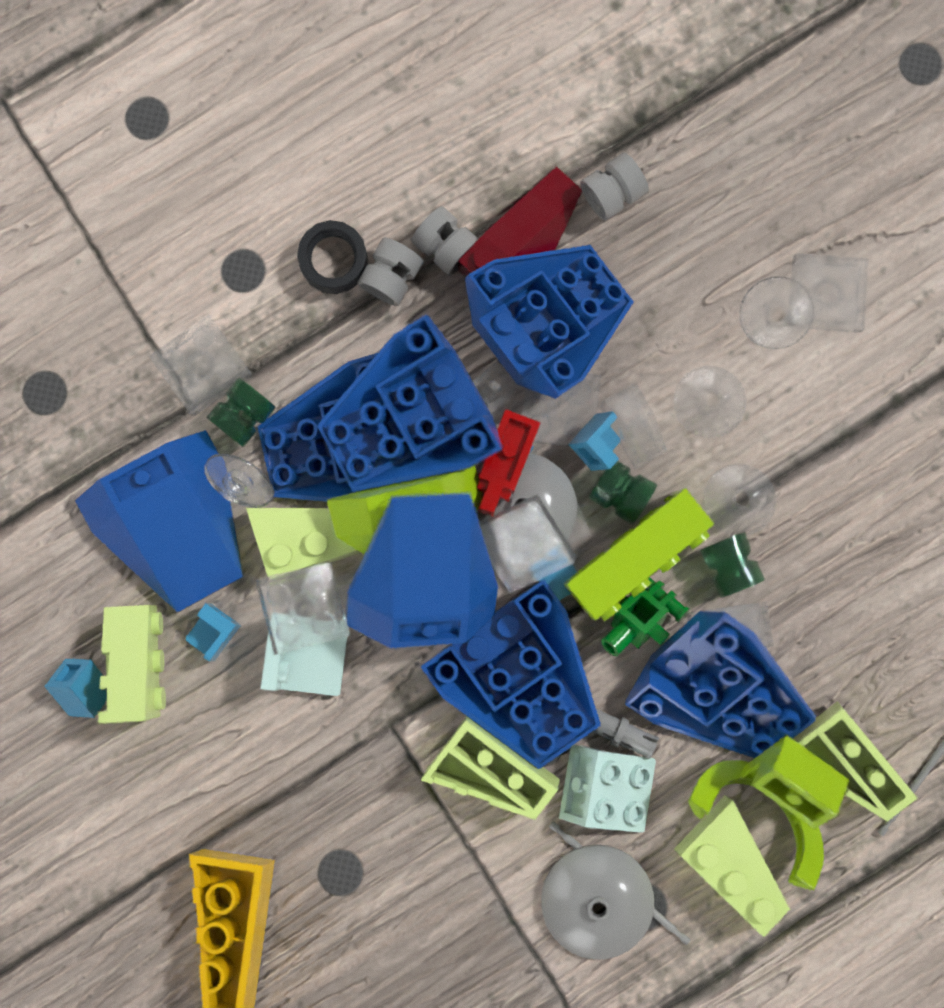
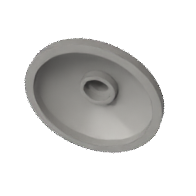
(553, 487)
(594, 876)

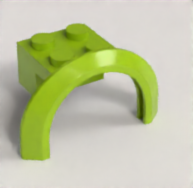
(800, 785)

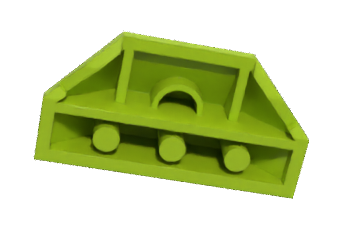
(359, 513)

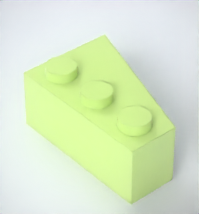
(296, 538)
(132, 664)
(849, 751)
(489, 770)
(732, 864)

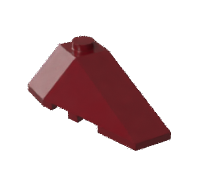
(529, 226)

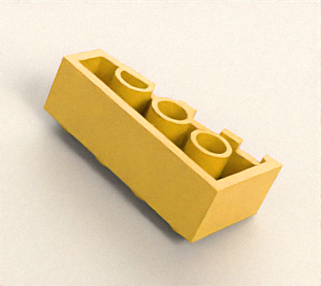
(231, 917)

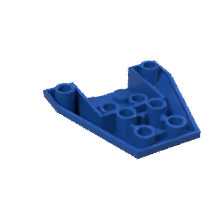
(547, 314)
(410, 414)
(294, 448)
(168, 521)
(424, 574)
(521, 678)
(720, 687)

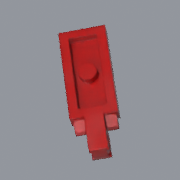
(504, 468)

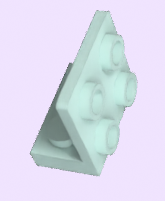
(307, 669)
(607, 789)

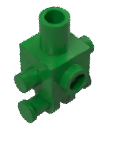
(642, 618)

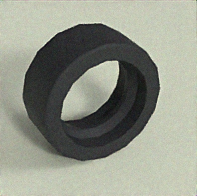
(315, 235)

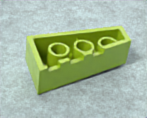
(639, 555)

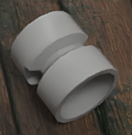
(618, 184)
(456, 242)
(391, 270)

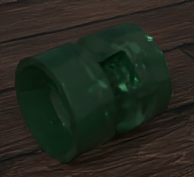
(245, 399)
(623, 492)
(732, 565)

